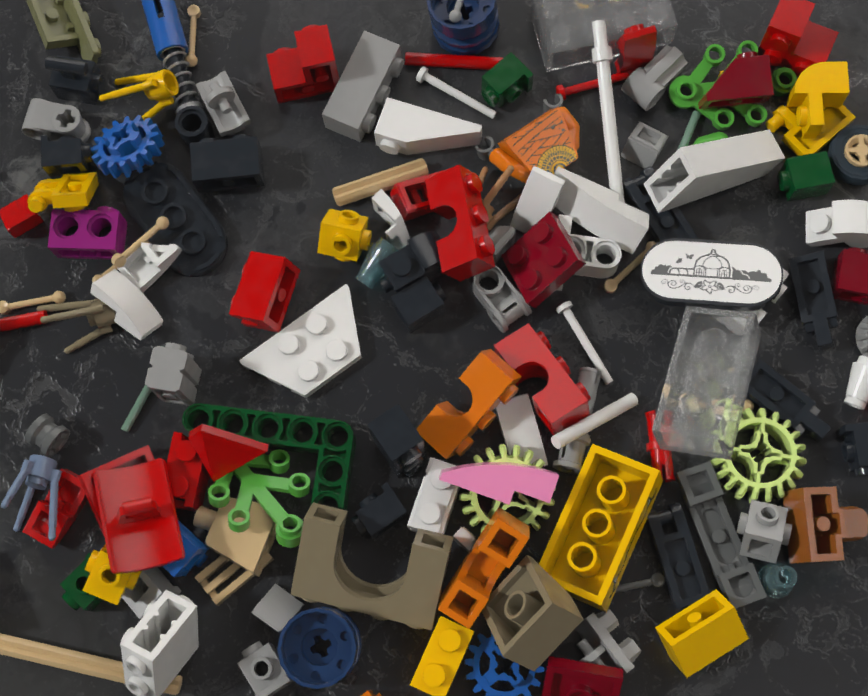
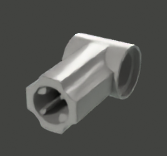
(649, 83)

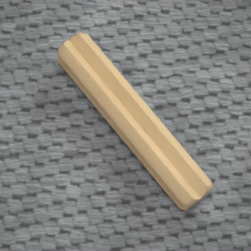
(382, 180)

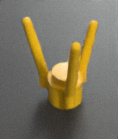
(156, 86)

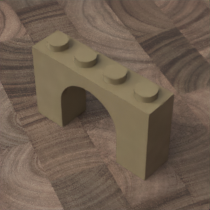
(326, 579)

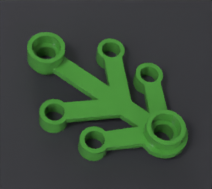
(699, 89)
(257, 486)

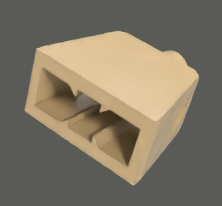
(243, 547)

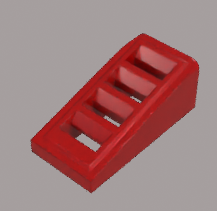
(411, 187)

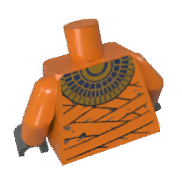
(542, 143)

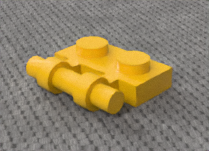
(834, 121)
(69, 192)

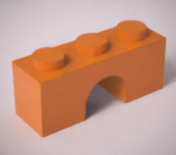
(490, 383)
(477, 574)

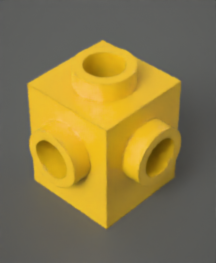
(344, 235)
(103, 582)

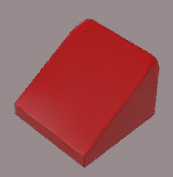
(18, 217)

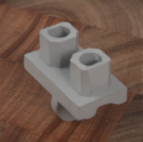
(223, 104)
(600, 646)

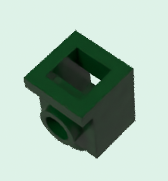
(506, 81)
(74, 595)

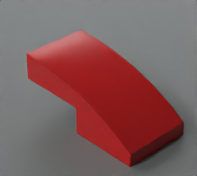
(70, 503)

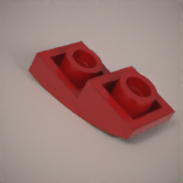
(636, 47)

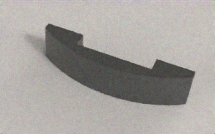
(718, 535)

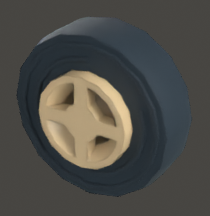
(844, 165)

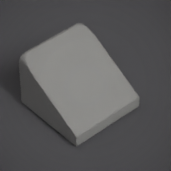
(644, 145)
(503, 239)
(277, 608)

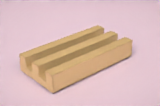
(234, 586)

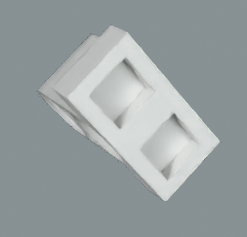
(589, 248)

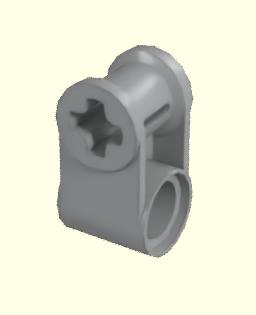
(54, 121)
(504, 302)

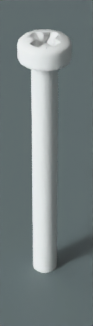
(423, 75)
(565, 309)

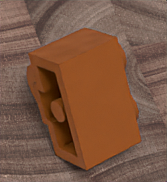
(821, 525)

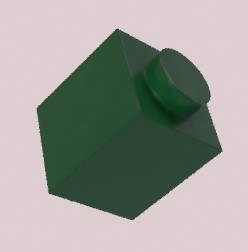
(806, 176)

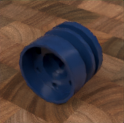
(468, 35)
(298, 650)

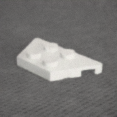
(311, 347)

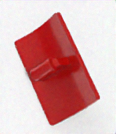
(138, 517)

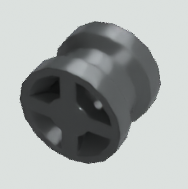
(47, 435)

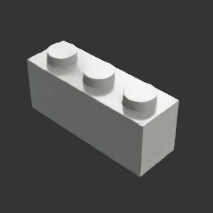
(363, 86)

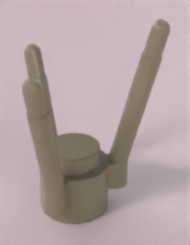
(96, 312)

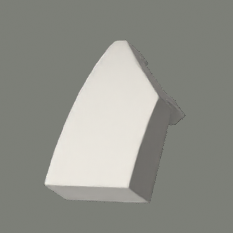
(397, 233)
(149, 263)

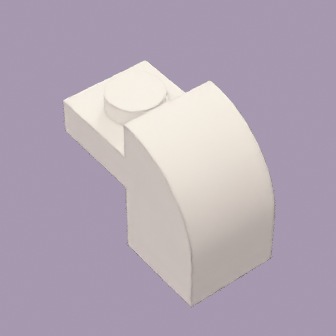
(840, 223)

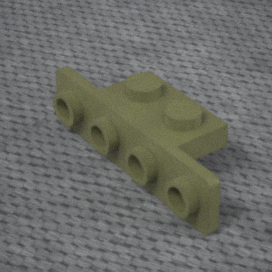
(65, 25)

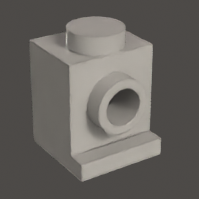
(148, 588)
(276, 677)

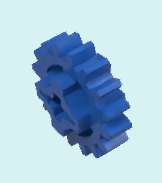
(127, 146)
(490, 677)

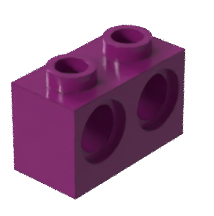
(86, 241)

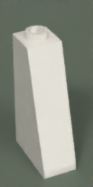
(712, 167)

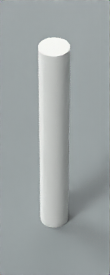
(594, 420)

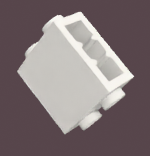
(159, 644)

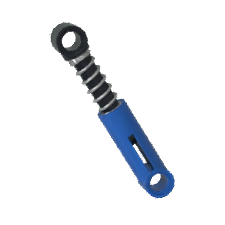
(171, 49)

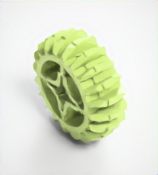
(786, 456)
(533, 508)

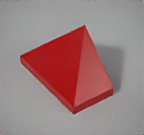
(223, 450)

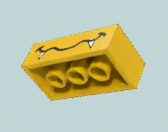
(600, 525)

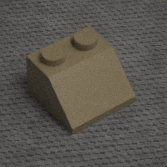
(530, 614)

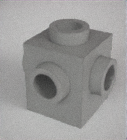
(763, 531)

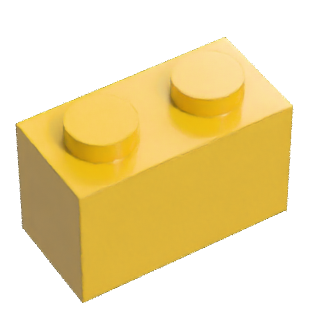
(702, 633)
(442, 657)

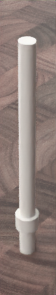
(602, 57)

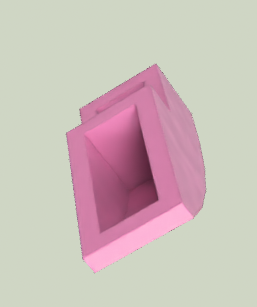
(501, 479)

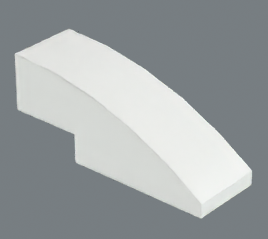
(601, 211)

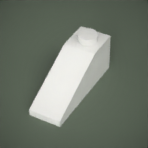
(420, 130)

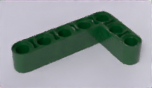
(285, 440)

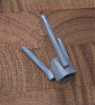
(38, 473)

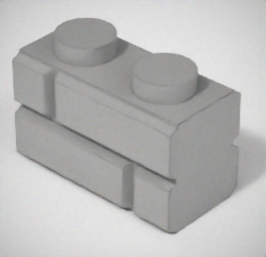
(173, 374)

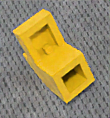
(818, 87)

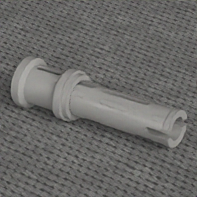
(572, 454)

